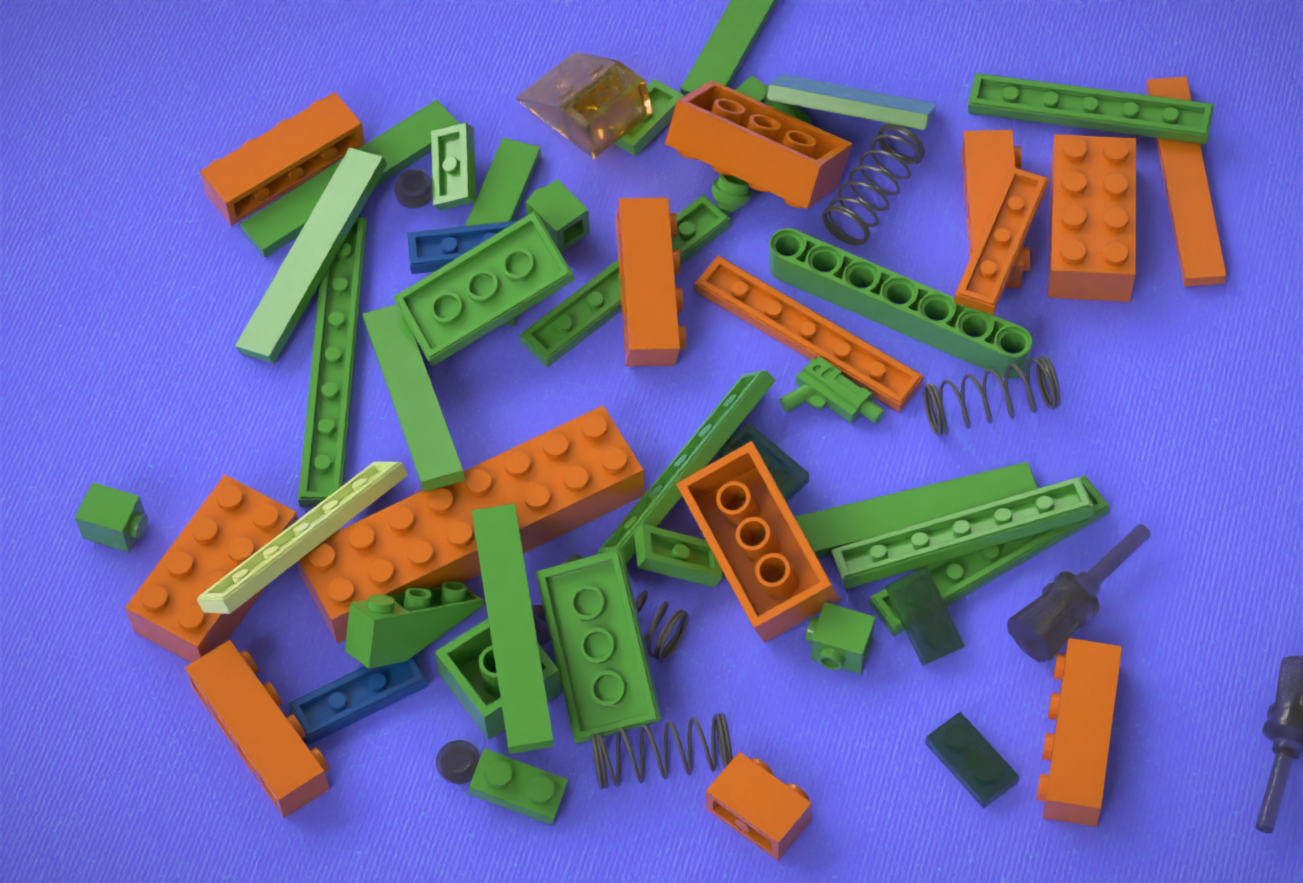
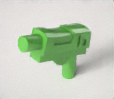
(825, 385)

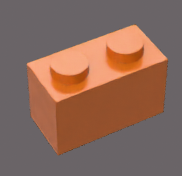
(759, 805)

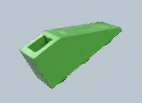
(400, 625)

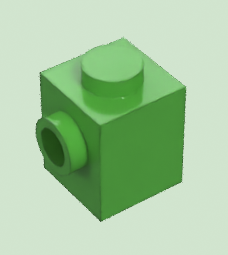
(561, 214)
(111, 517)
(840, 638)

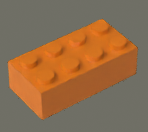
(758, 144)
(1092, 218)
(215, 541)
(758, 542)

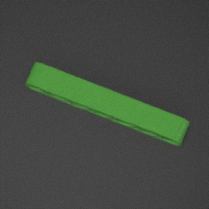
(886, 287)

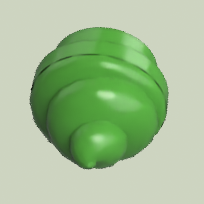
(730, 193)

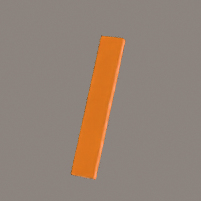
(1188, 198)
(808, 332)

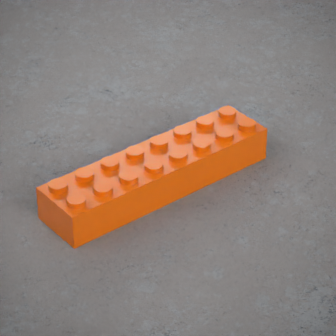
(430, 536)

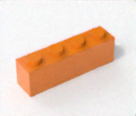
(282, 158)
(985, 163)
(648, 282)
(258, 728)
(1081, 732)

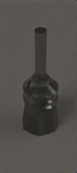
(1068, 602)
(1285, 731)

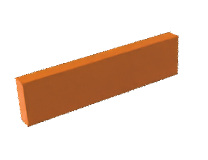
(1001, 240)

